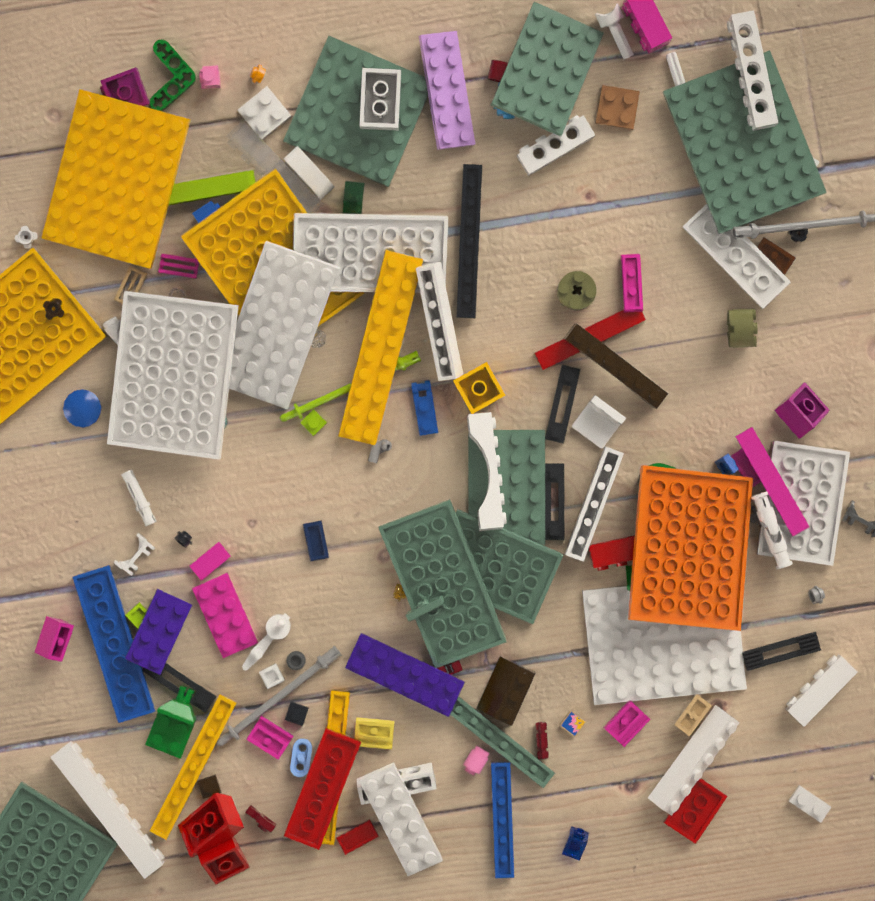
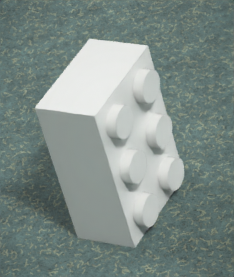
(380, 99)

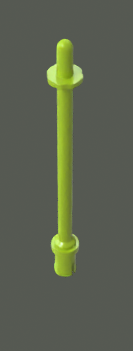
(402, 364)

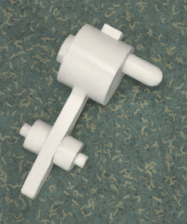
(276, 628)

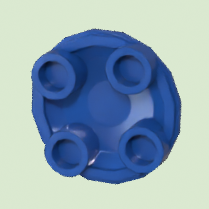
(82, 408)

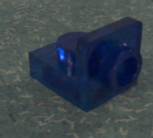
(575, 843)

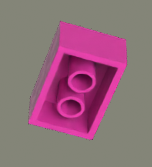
(647, 23)

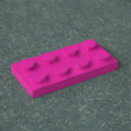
(225, 615)

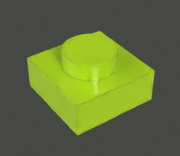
(313, 422)
(136, 614)

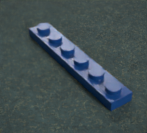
(502, 819)

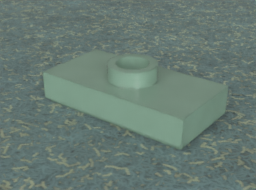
(424, 607)

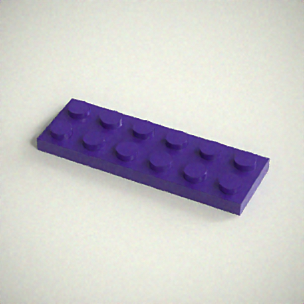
(405, 674)

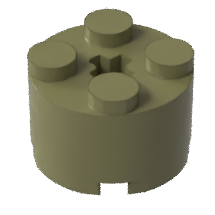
(587, 292)
(741, 328)

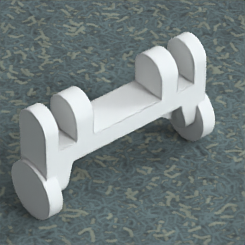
(125, 565)

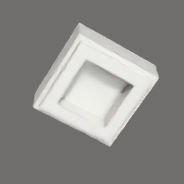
(271, 676)

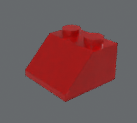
(224, 860)

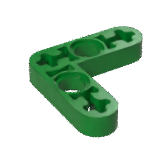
(177, 72)

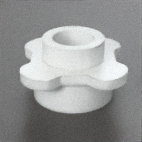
(26, 242)

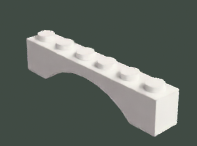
(481, 432)

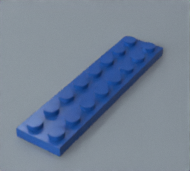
(112, 641)

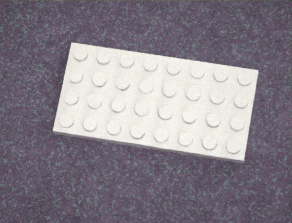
(360, 240)
(279, 323)

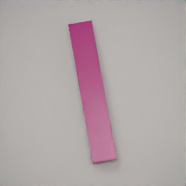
(772, 481)

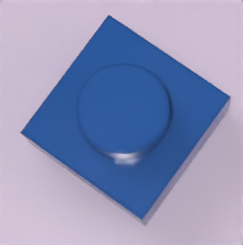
(726, 465)

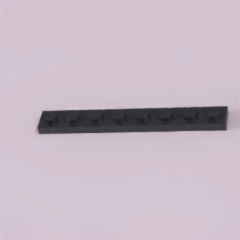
(469, 241)

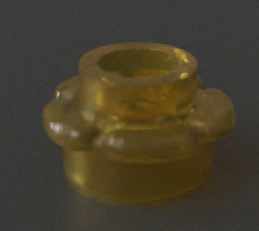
(399, 592)

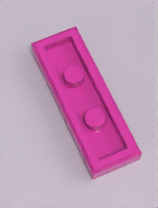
(632, 283)

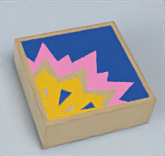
(572, 723)

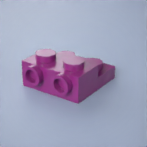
(126, 87)

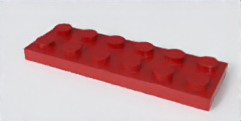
(322, 788)

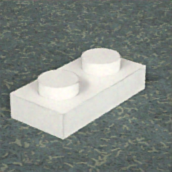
(809, 803)

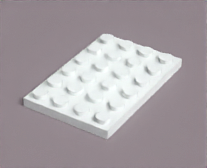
(817, 485)

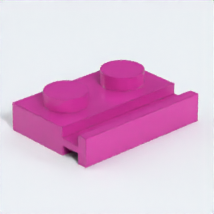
(626, 723)
(270, 737)

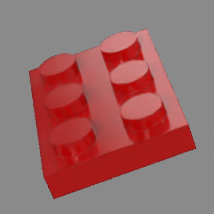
(696, 810)

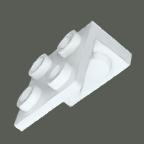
(598, 421)

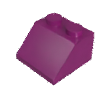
(802, 410)

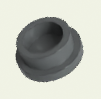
(296, 660)

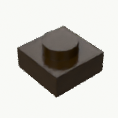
(209, 786)

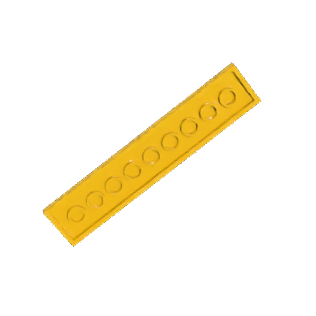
(380, 347)

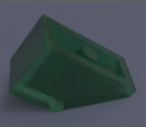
(353, 197)

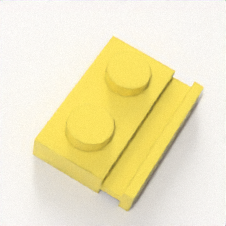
(374, 733)

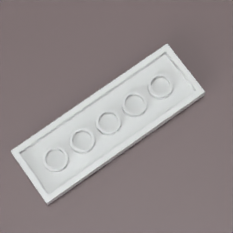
(738, 258)
(400, 819)

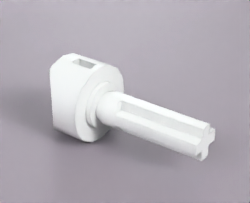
(611, 20)

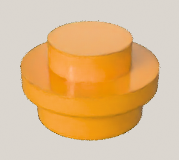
(257, 74)

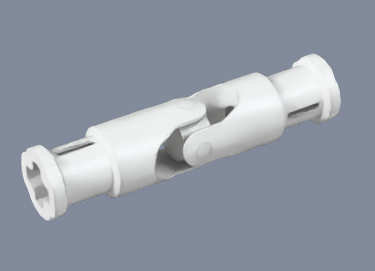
(768, 520)

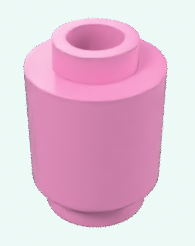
(476, 760)

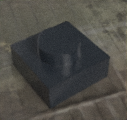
(296, 713)

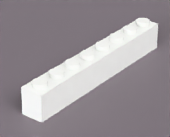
(107, 809)

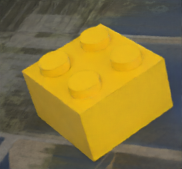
(479, 388)

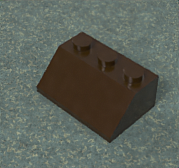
(506, 690)

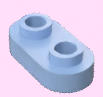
(302, 757)

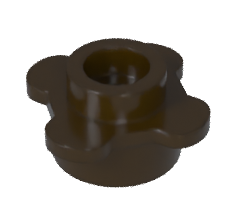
(48, 308)

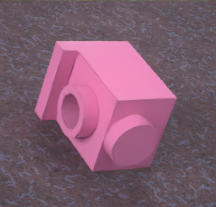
(209, 77)

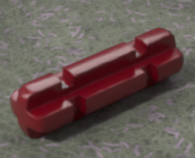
(542, 740)

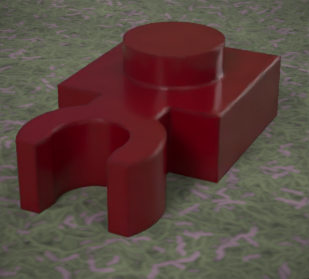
(263, 821)

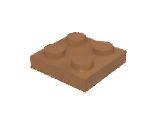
(617, 107)

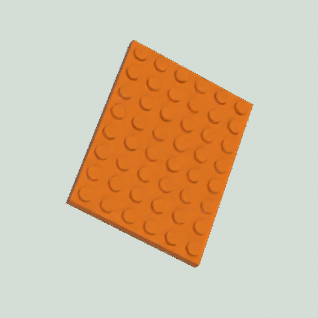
(690, 548)

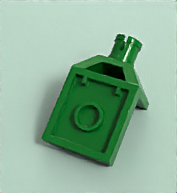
(173, 724)

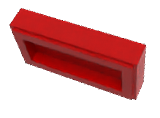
(357, 836)

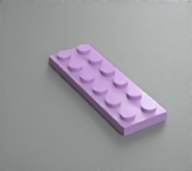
(446, 90)

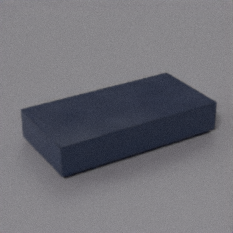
(316, 540)

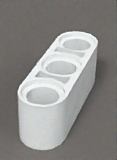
(309, 172)

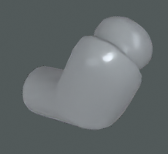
(380, 447)

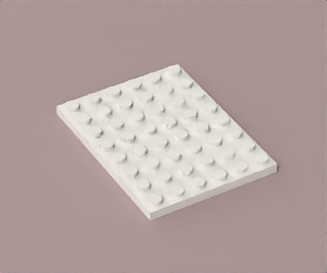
(172, 374)
(652, 658)

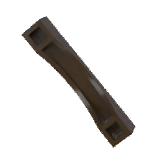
(615, 365)

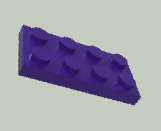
(158, 631)

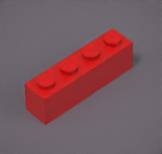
(612, 552)

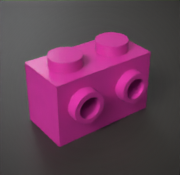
(54, 639)

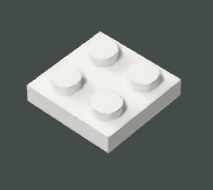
(264, 113)

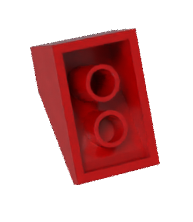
(210, 824)

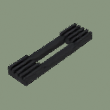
(569, 377)
(554, 474)
(754, 657)
(202, 698)

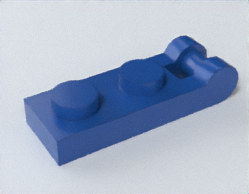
(424, 408)

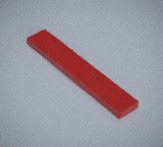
(601, 330)

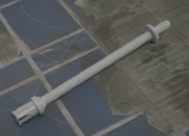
(754, 230)
(321, 663)

